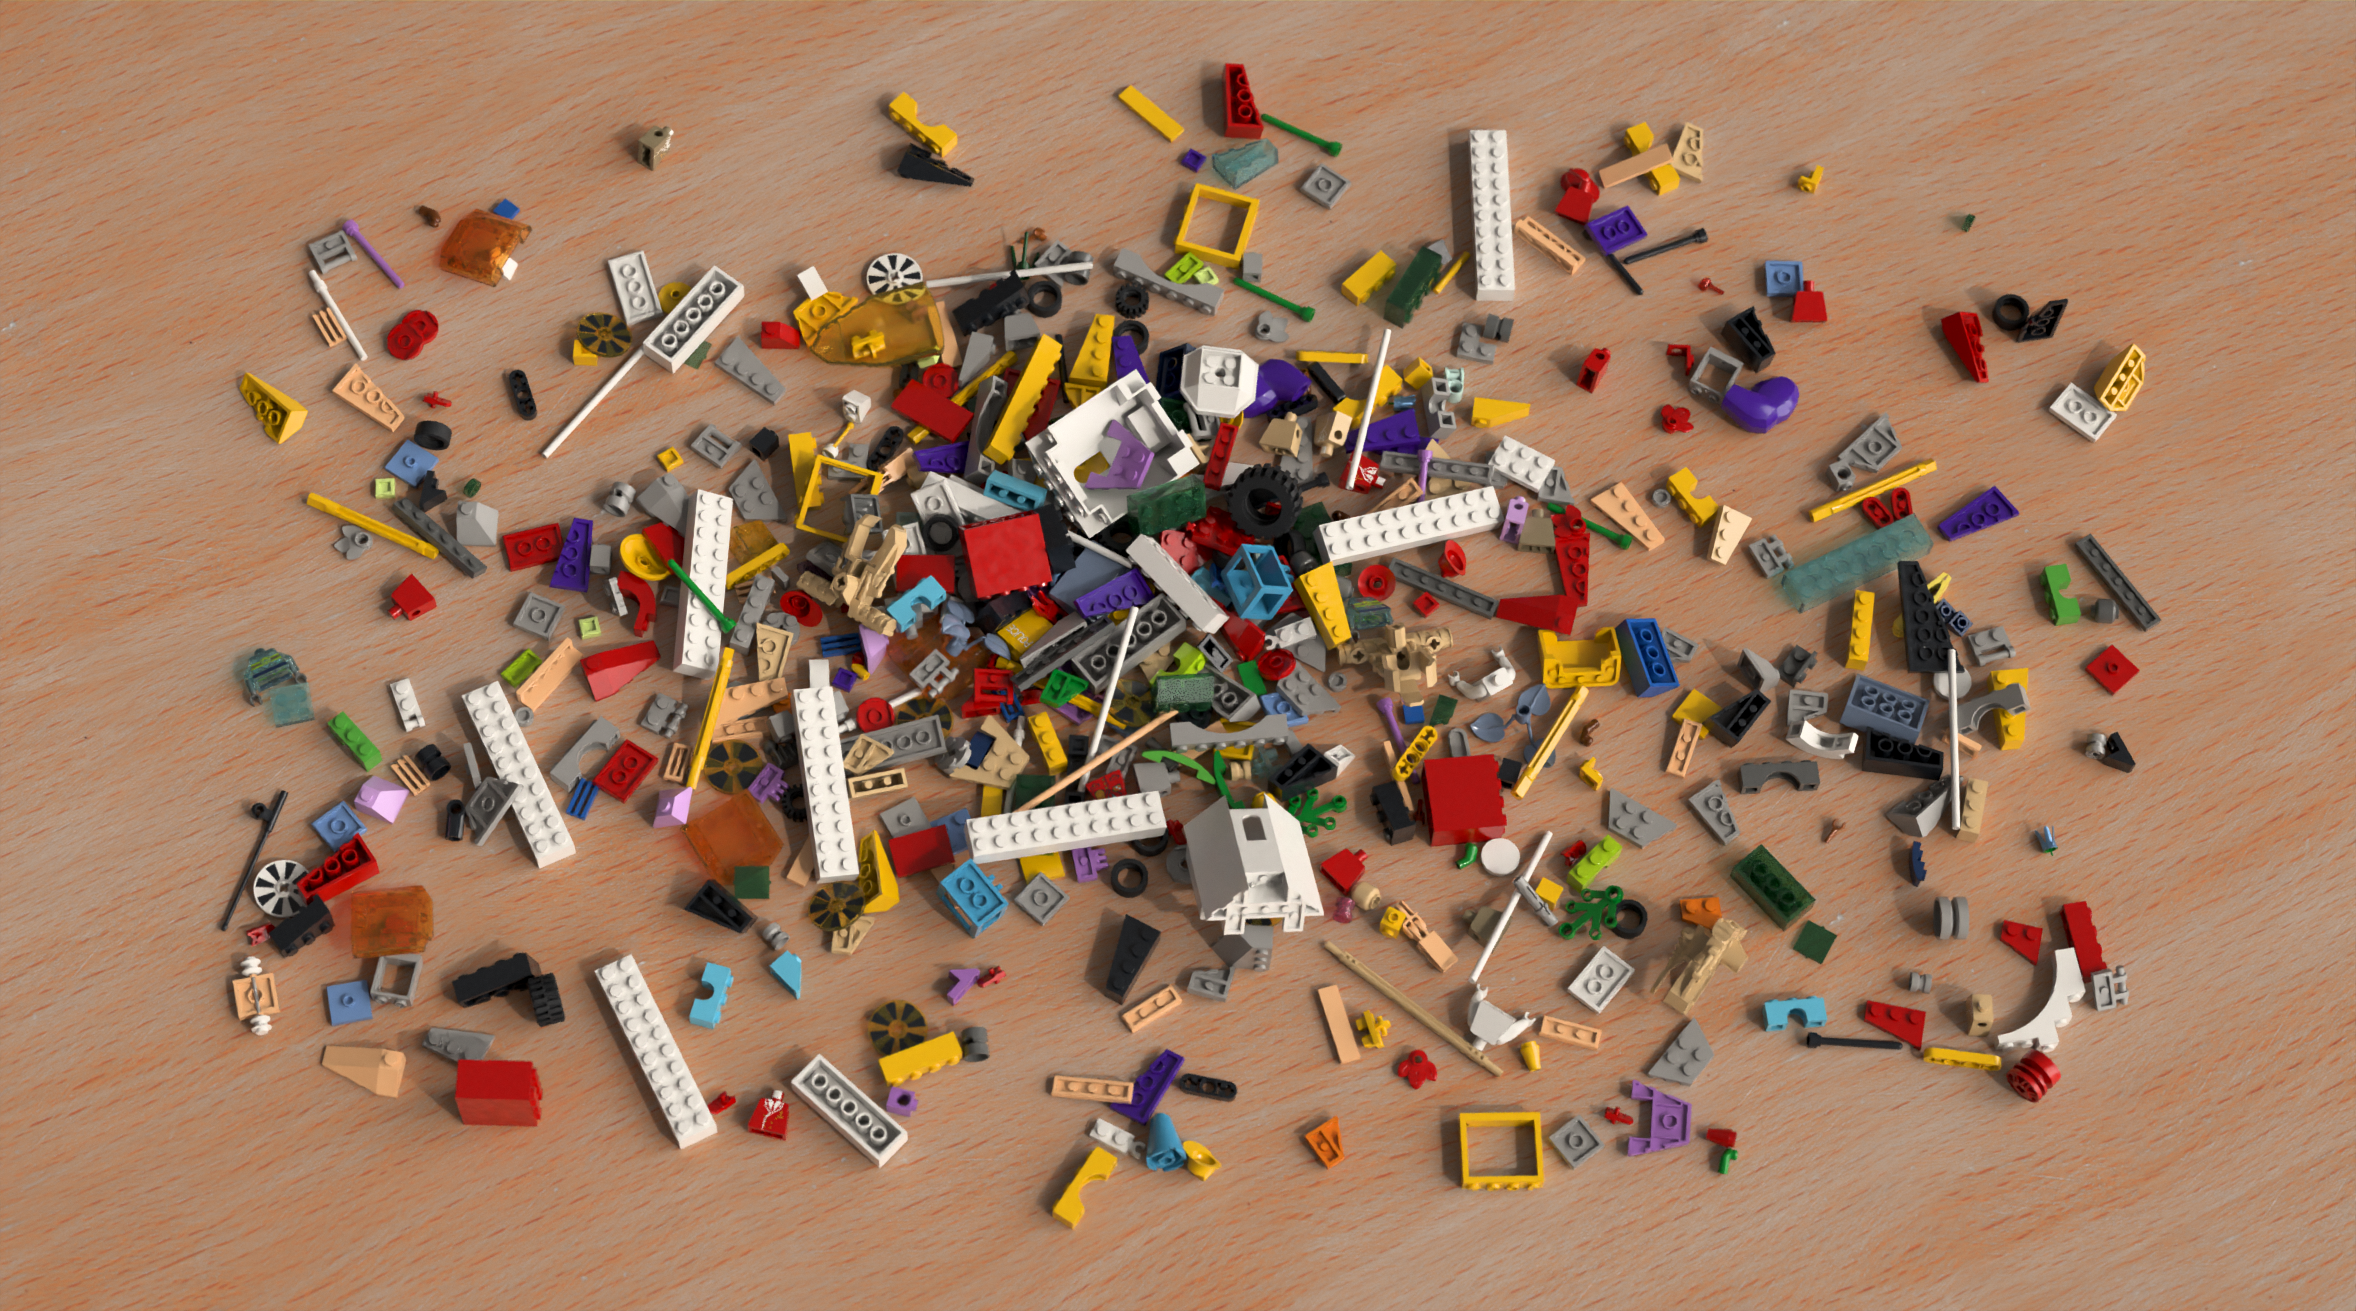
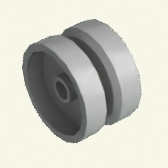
(1950, 918)

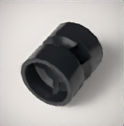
(434, 764)

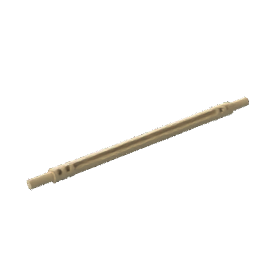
(1414, 1009)

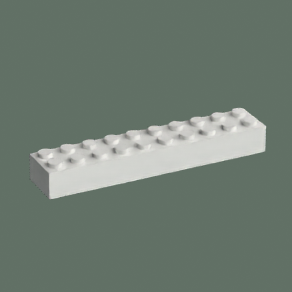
(1491, 215)
(1408, 526)
(706, 564)
(515, 763)
(824, 785)
(1065, 827)
(656, 1051)

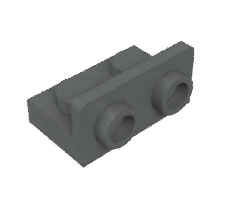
(1795, 666)

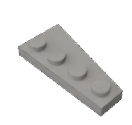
(747, 369)
(1301, 467)

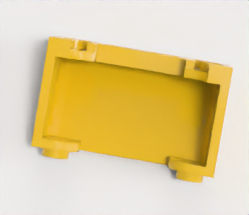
(1579, 661)

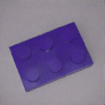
(1615, 230)

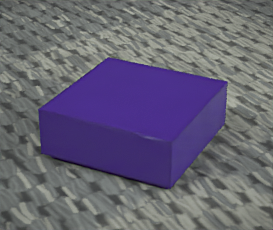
(1193, 160)
(844, 680)

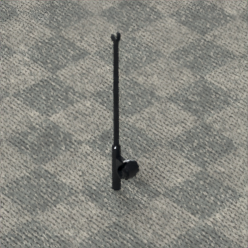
(270, 817)

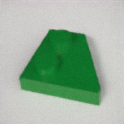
(1062, 688)

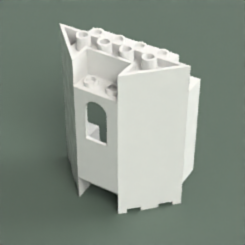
(1084, 434)
(1250, 866)

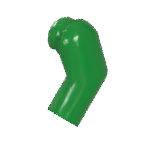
(1470, 856)
(1725, 1158)

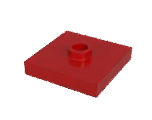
(2112, 670)

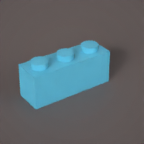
(1014, 491)

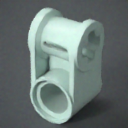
(1455, 381)

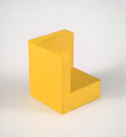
(582, 356)
(1417, 373)
(1549, 892)

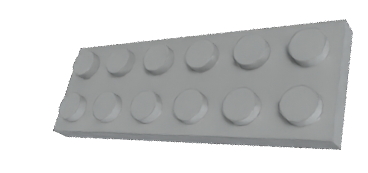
(908, 740)

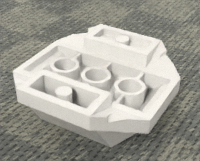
(1218, 395)

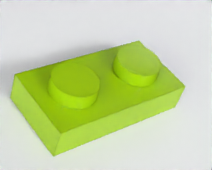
(1184, 269)

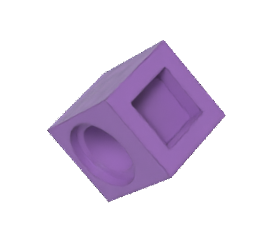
(897, 1094)

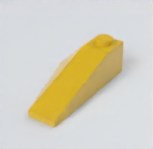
(275, 409)
(876, 875)

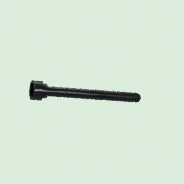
(1700, 236)
(1619, 267)
(1320, 481)
(1815, 1040)

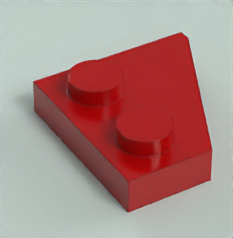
(2022, 939)

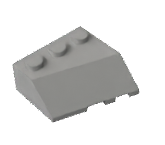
(1246, 950)

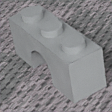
(1440, 422)

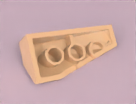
(368, 1067)

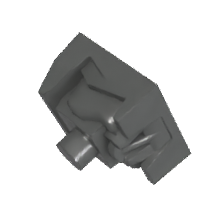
(856, 507)

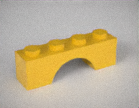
(938, 138)
(1661, 179)
(1388, 385)
(1860, 632)
(1097, 1167)

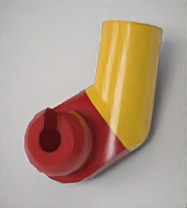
(858, 666)

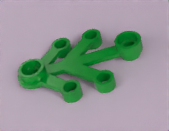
(1310, 816)
(1594, 911)

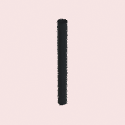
(1062, 368)

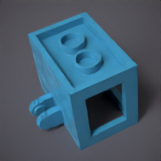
(1261, 588)
(974, 896)

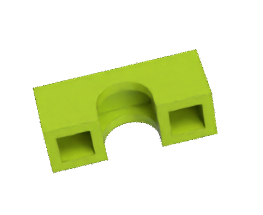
(1187, 659)
(1599, 857)

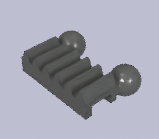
(783, 756)

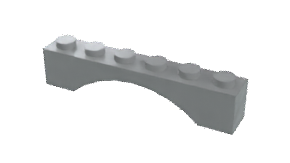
(1201, 296)
(989, 401)
(1187, 736)

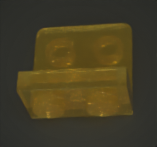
(750, 541)

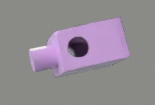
(1516, 514)

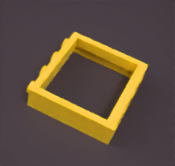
(1208, 254)
(810, 482)
(1504, 1119)

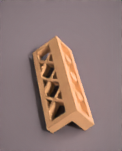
(1550, 249)
(549, 675)

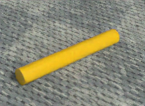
(1452, 271)

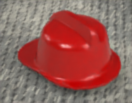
(1574, 177)
(1452, 560)
(802, 607)

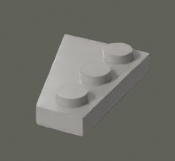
(1714, 811)
(458, 1044)

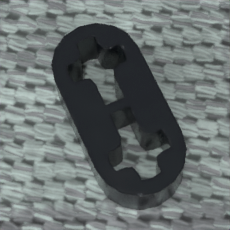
(904, 374)

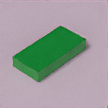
(1251, 678)

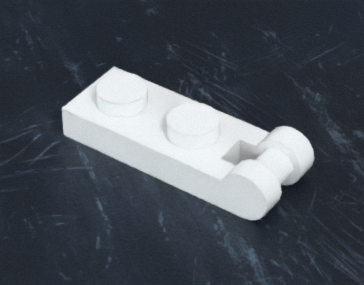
(407, 704)

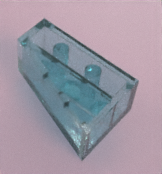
(1245, 163)

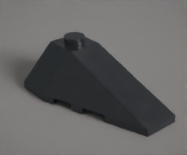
(921, 166)
(2043, 321)

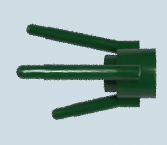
(1023, 264)

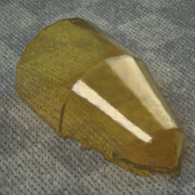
(902, 314)

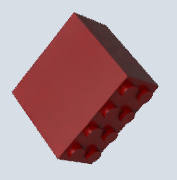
(1005, 554)
(1463, 799)
(498, 1093)

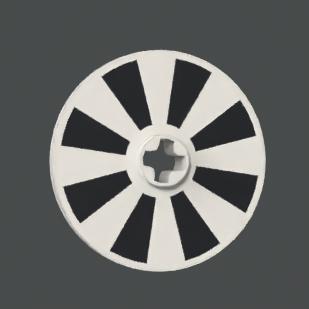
(889, 266)
(268, 885)

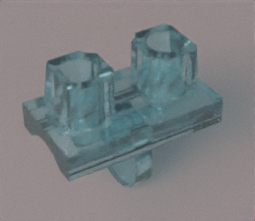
(1265, 758)

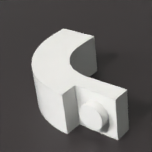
(1820, 743)

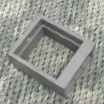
(1722, 362)
(406, 960)

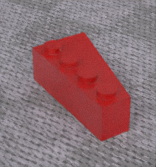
(1239, 110)
(340, 872)

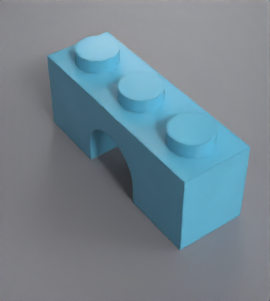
(926, 592)
(1811, 1011)
(706, 1012)

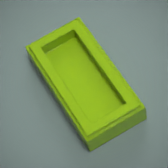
(521, 668)

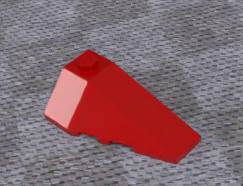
(1964, 335)
(1542, 612)
(1242, 636)
(614, 668)

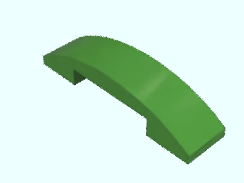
(1156, 755)

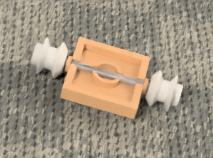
(256, 996)

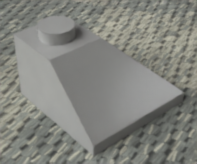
(476, 524)
(1758, 671)

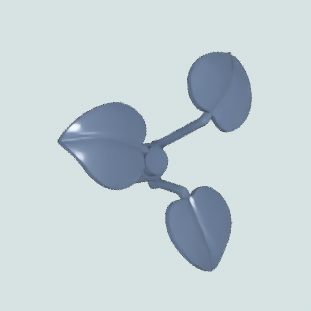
(953, 626)
(1532, 701)

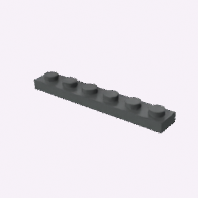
(439, 538)
(2117, 582)
(1443, 588)
(1062, 653)

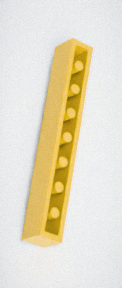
(1022, 399)

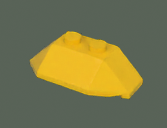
(2121, 379)

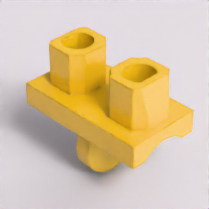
(867, 346)
(1374, 1038)

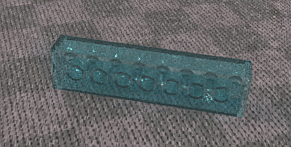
(1856, 563)

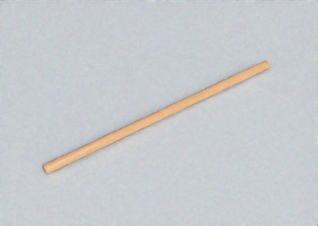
(1096, 761)

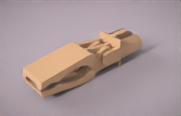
(892, 469)
(1431, 944)

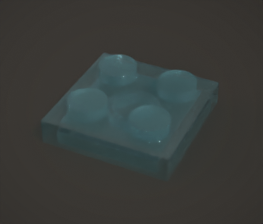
(292, 704)

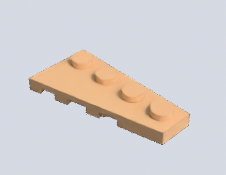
(363, 395)
(1628, 515)
(749, 698)

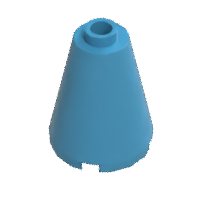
(1164, 1145)

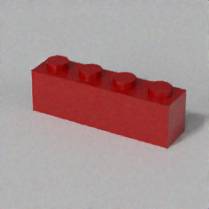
(2082, 937)

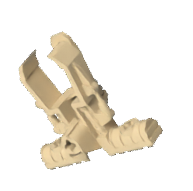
(860, 578)
(1400, 658)
(1704, 953)

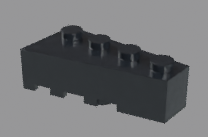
(992, 304)
(1899, 757)
(1131, 956)
(496, 980)

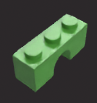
(2061, 609)
(361, 747)

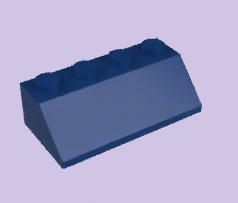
(1646, 657)

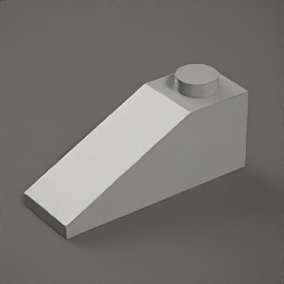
(976, 357)

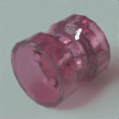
(1344, 909)

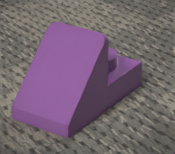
(965, 980)

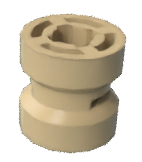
(1240, 770)

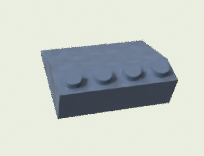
(1090, 573)
(1884, 709)

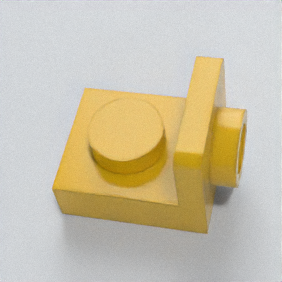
(1810, 184)
(1590, 776)

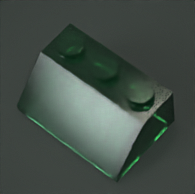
(1182, 692)

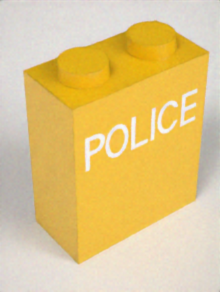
(1024, 633)

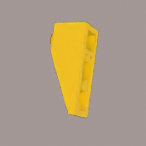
(1496, 412)

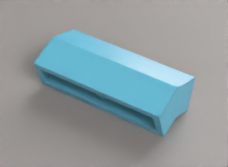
(1202, 578)

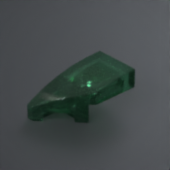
(1443, 710)

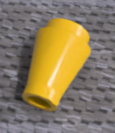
(1530, 1053)

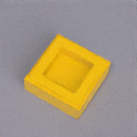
(670, 459)

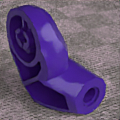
(1276, 382)
(1762, 405)

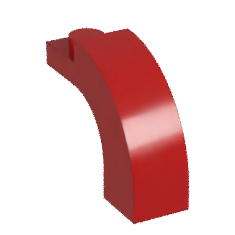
(639, 591)

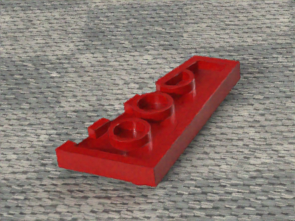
(1573, 565)

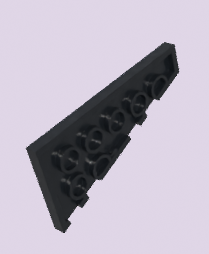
(1923, 626)

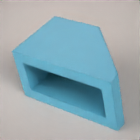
(788, 972)

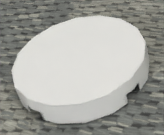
(1941, 685)
(1500, 857)

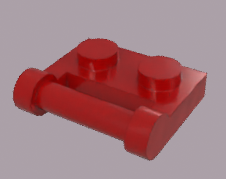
(993, 680)

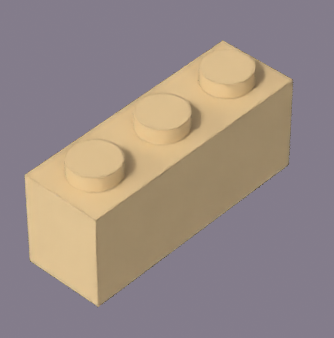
(876, 784)
(1972, 810)

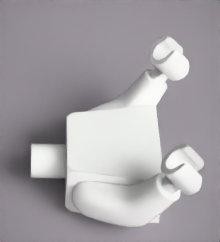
(1490, 684)
(1492, 1023)

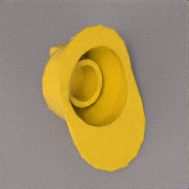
(1200, 1160)

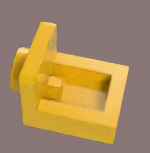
(1391, 922)

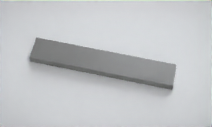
(1438, 468)

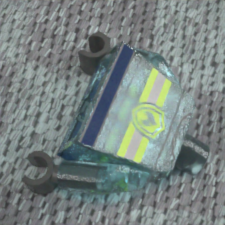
(1366, 614)
(269, 669)

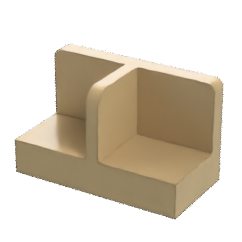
(1200, 453)

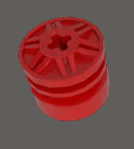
(2033, 1076)

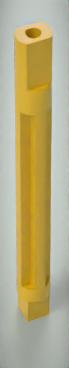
(968, 392)
(1872, 490)
(372, 525)
(1079, 700)
(710, 717)
(1549, 742)

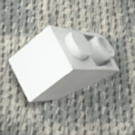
(855, 406)

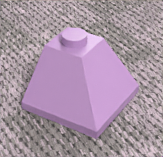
(872, 646)
(381, 799)
(672, 807)

